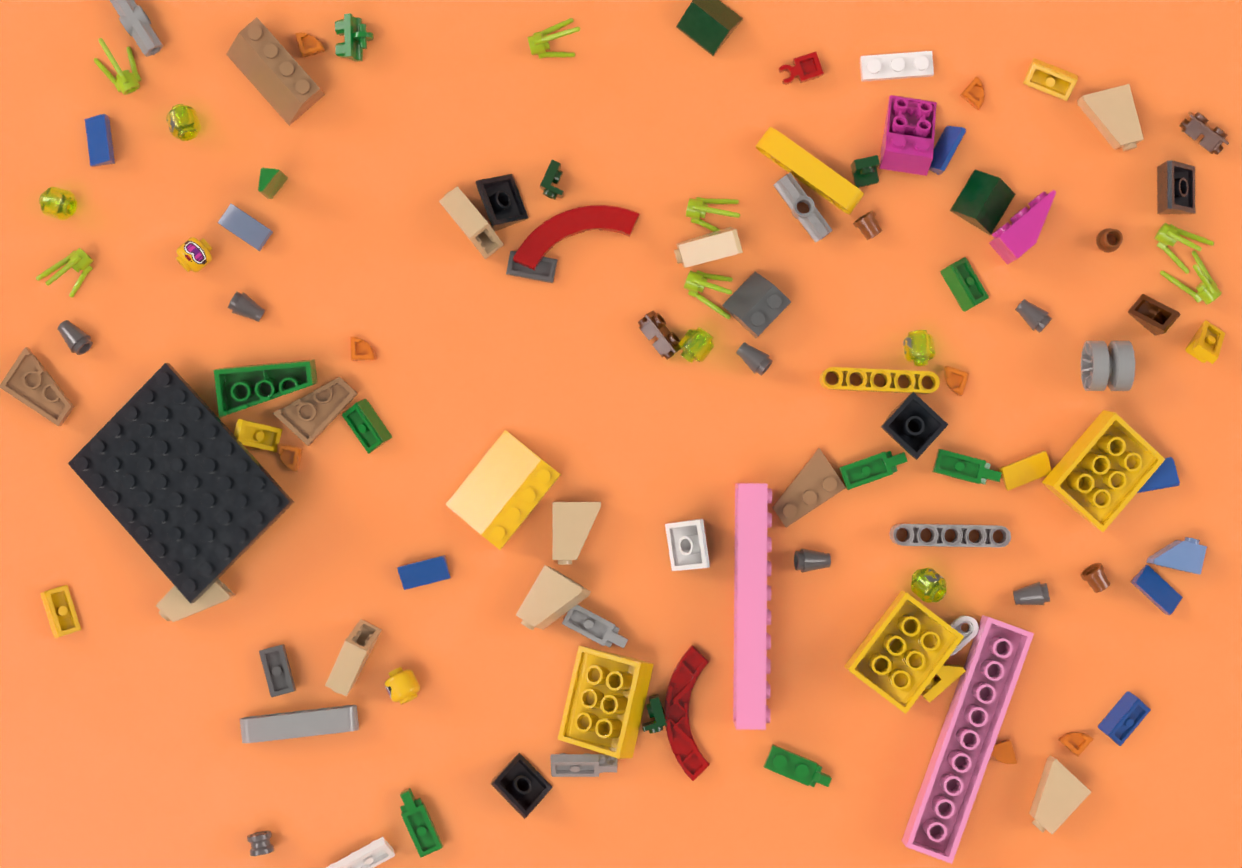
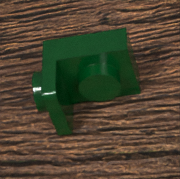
(865, 171)
(552, 177)
(655, 710)

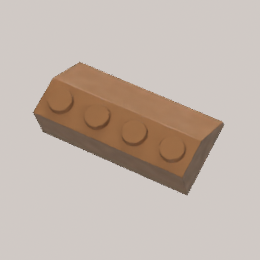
(273, 71)

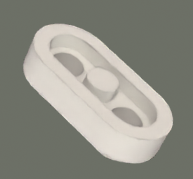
(969, 634)

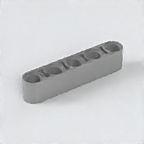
(961, 535)
(299, 724)

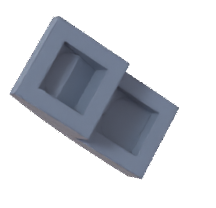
(245, 227)

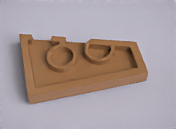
(36, 388)
(315, 411)
(810, 489)

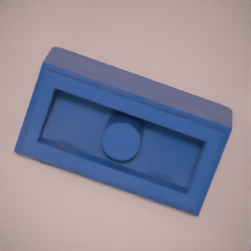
(99, 140)
(946, 148)
(1163, 477)
(424, 572)
(1157, 590)
(1124, 718)

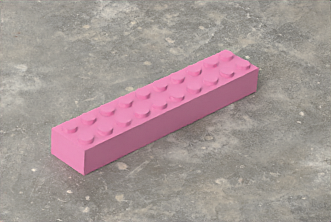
(750, 606)
(967, 739)

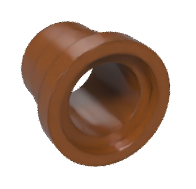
(868, 225)
(1102, 242)
(1095, 577)

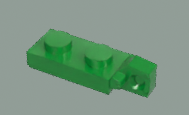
(964, 467)
(871, 469)
(795, 767)
(419, 824)

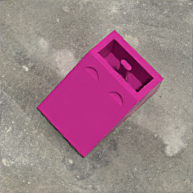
(908, 135)
(1016, 238)

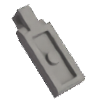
(593, 627)
(582, 765)

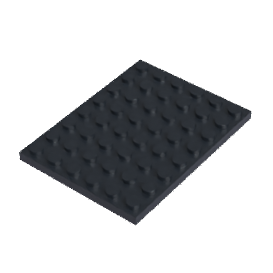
(180, 483)

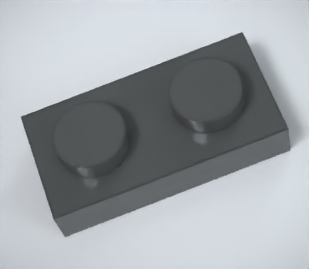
(277, 670)

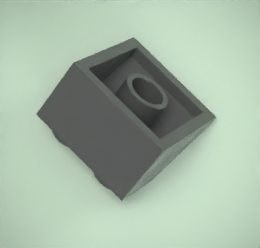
(756, 304)

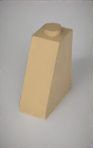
(1114, 116)
(471, 222)
(708, 247)
(570, 528)
(550, 599)
(176, 606)
(352, 657)
(1056, 796)

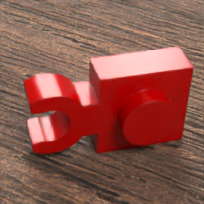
(805, 68)

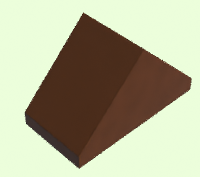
(1153, 315)

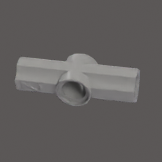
(138, 26)
(793, 194)

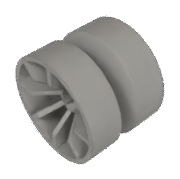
(1107, 365)

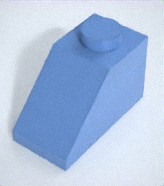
(1181, 555)

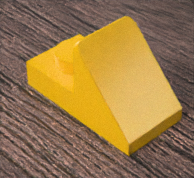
(1206, 343)
(257, 435)
(945, 677)

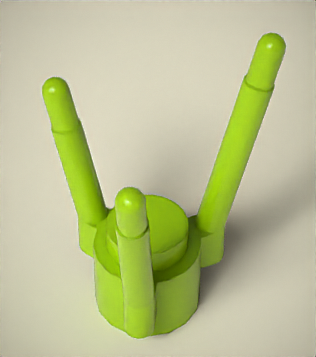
(540, 41)
(126, 81)
(699, 207)
(1170, 235)
(78, 261)
(697, 282)
(1206, 289)

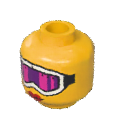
(194, 254)
(402, 685)

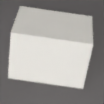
(687, 545)

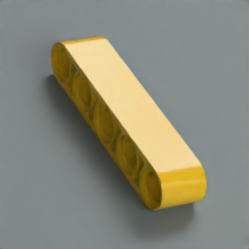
(809, 170)
(890, 376)

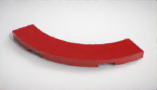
(572, 223)
(677, 712)

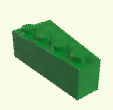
(254, 384)

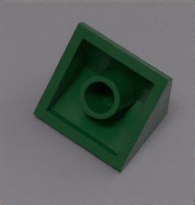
(708, 23)
(983, 201)

